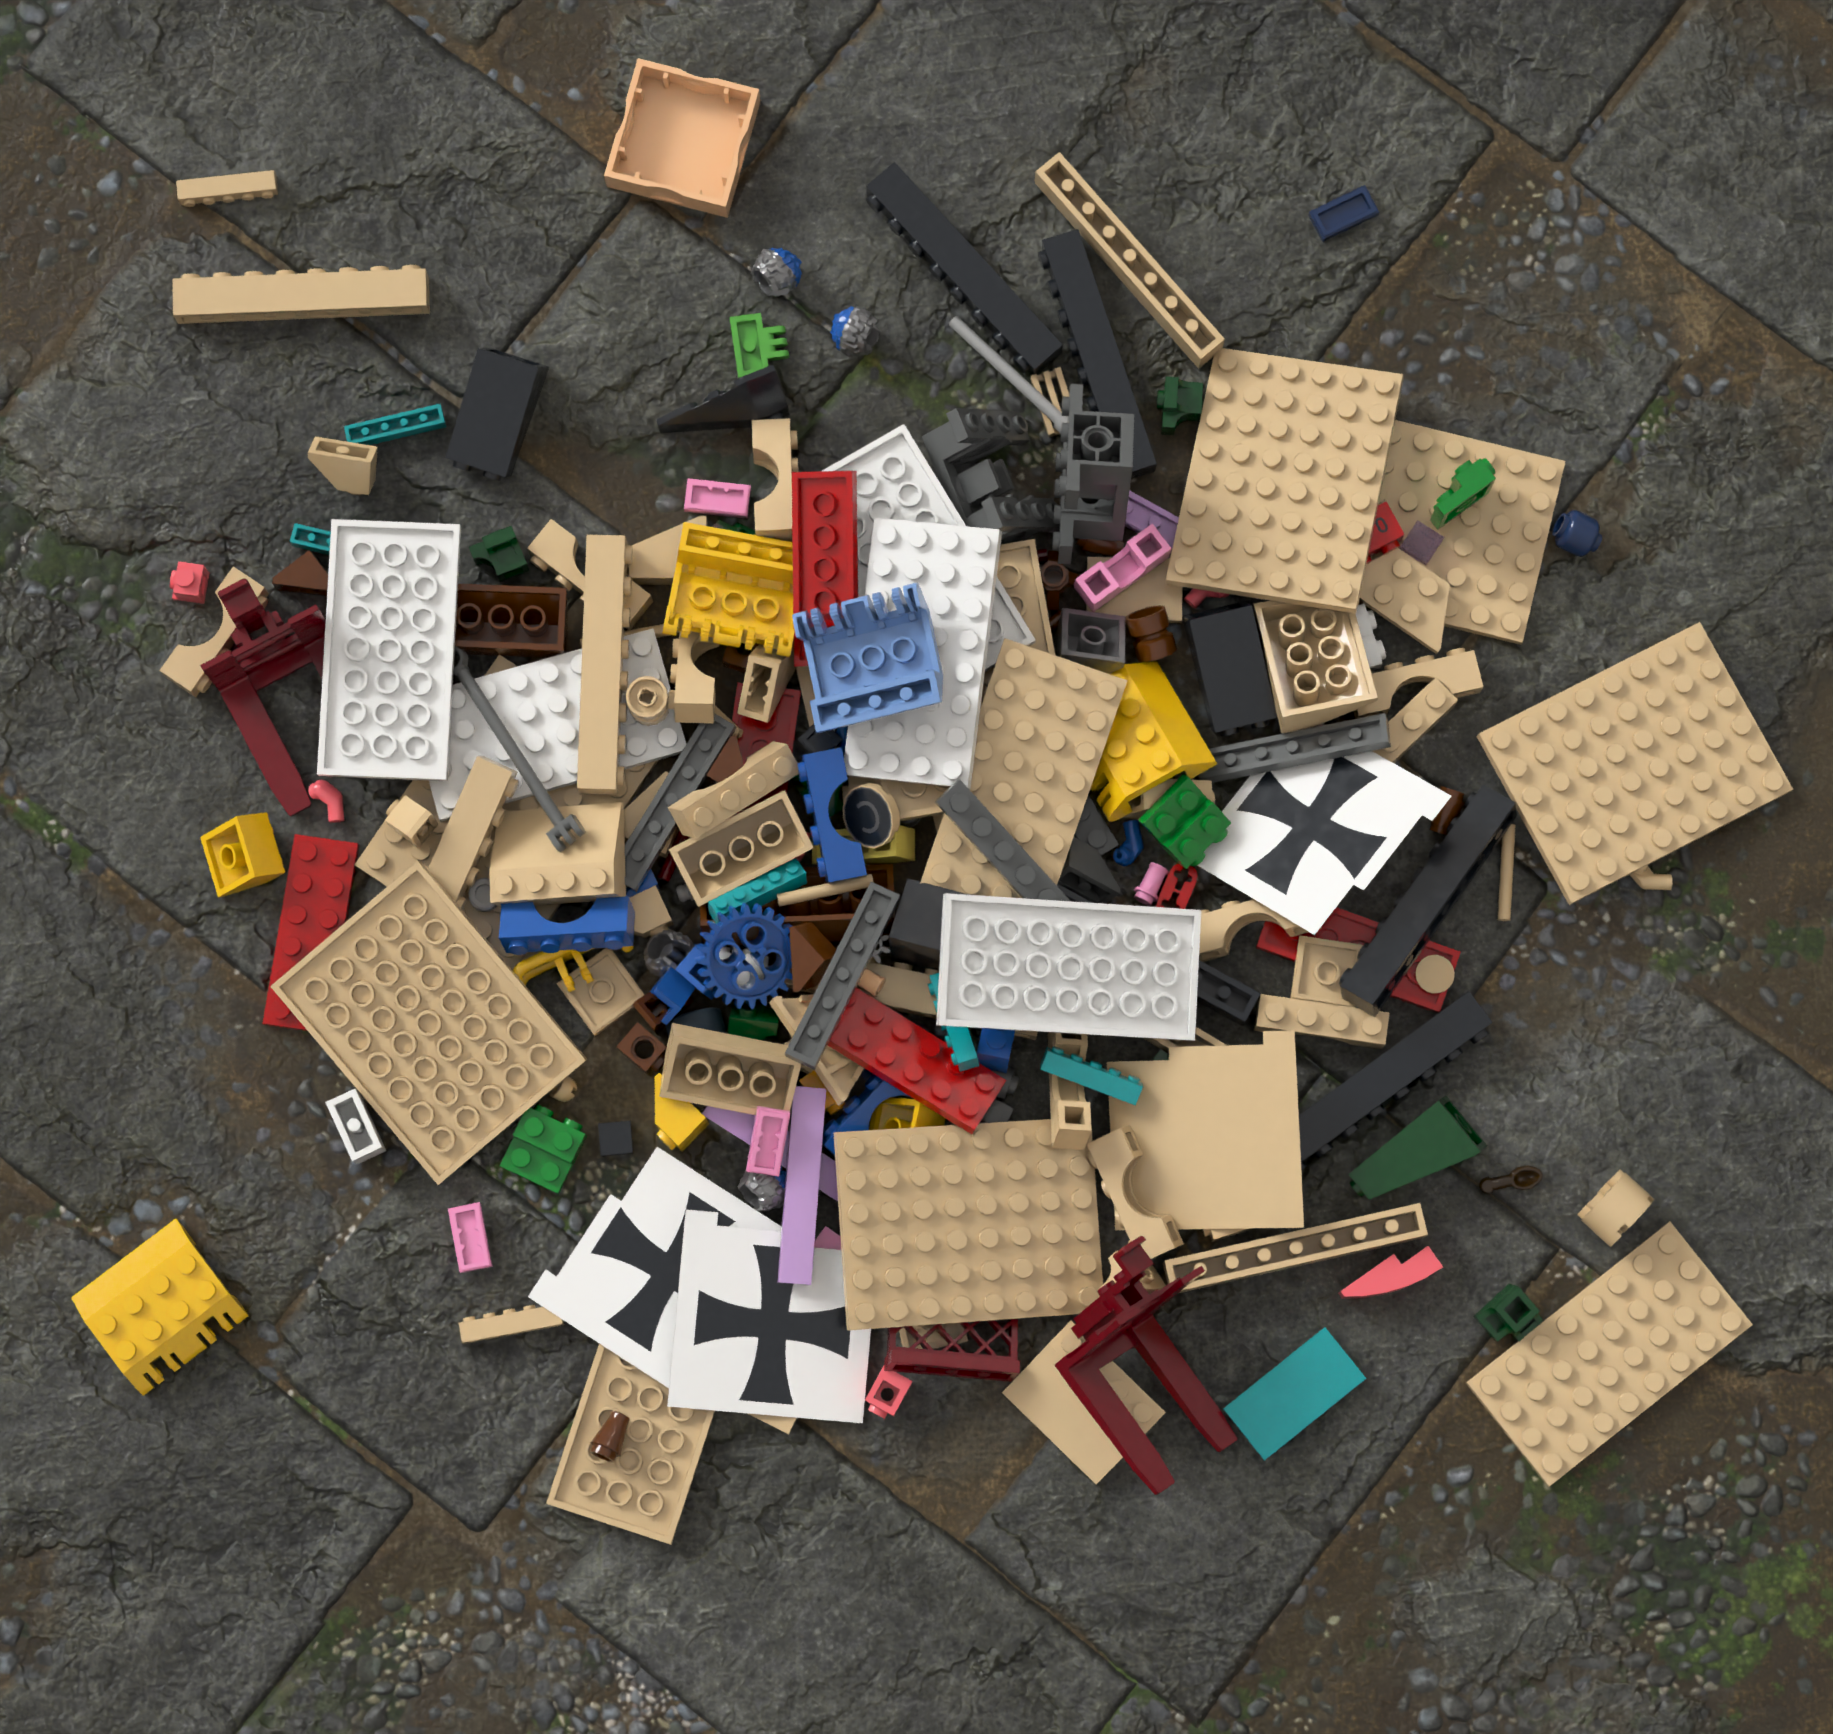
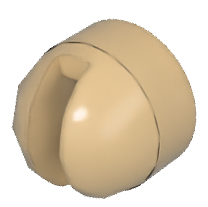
(563, 1090)

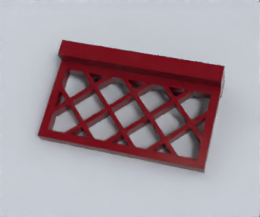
(956, 1363)

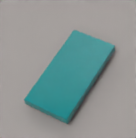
(1294, 1393)

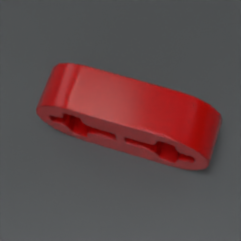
(1170, 884)

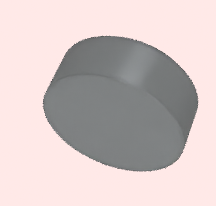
(480, 895)

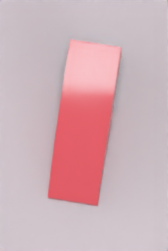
(1393, 1275)

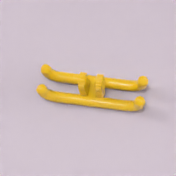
(544, 961)

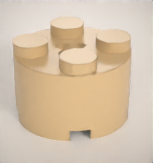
(1615, 1207)

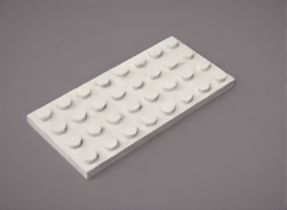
(900, 485)
(958, 581)
(389, 650)
(542, 715)
(1068, 967)

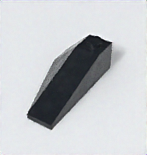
(753, 398)

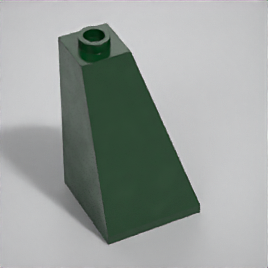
(1422, 1148)

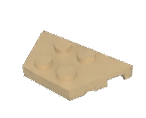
(1407, 596)
(833, 1069)

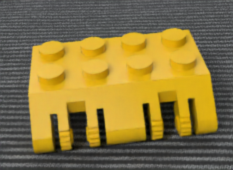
(732, 589)
(1147, 741)
(157, 1306)

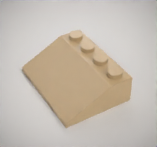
(1313, 663)
(532, 870)
(1060, 1415)

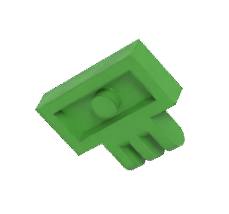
(754, 344)

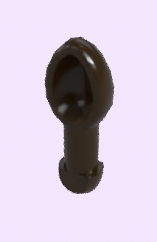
(1520, 1178)

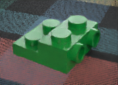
(1467, 487)
(1185, 822)
(544, 1148)

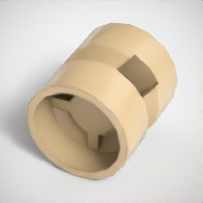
(647, 700)

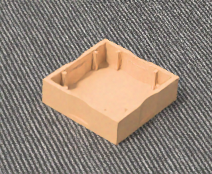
(682, 138)

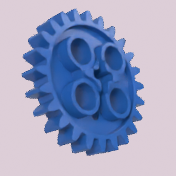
(724, 972)

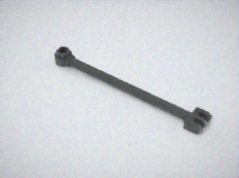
(561, 825)

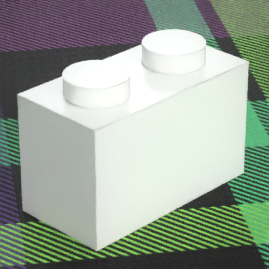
(355, 1126)

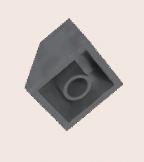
(1091, 639)

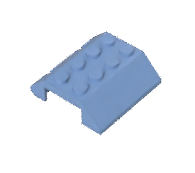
(871, 658)

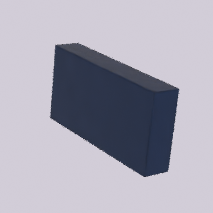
(1343, 213)

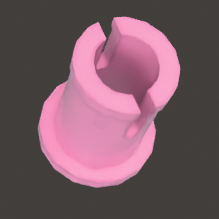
(1150, 885)

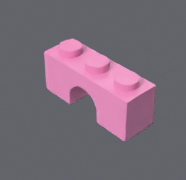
(1115, 575)

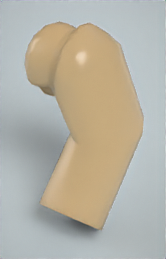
(1649, 881)

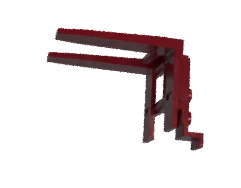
(270, 661)
(1124, 1321)

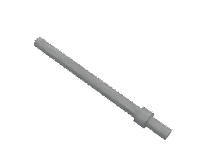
(1008, 372)

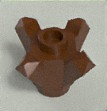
(1055, 580)

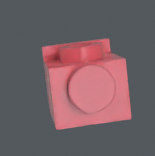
(189, 582)
(893, 1381)

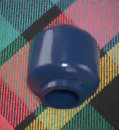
(1577, 533)

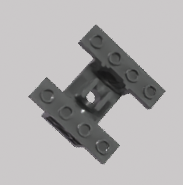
(1091, 475)
(977, 487)

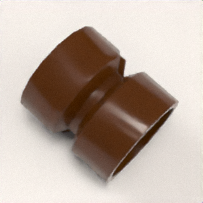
(1150, 630)

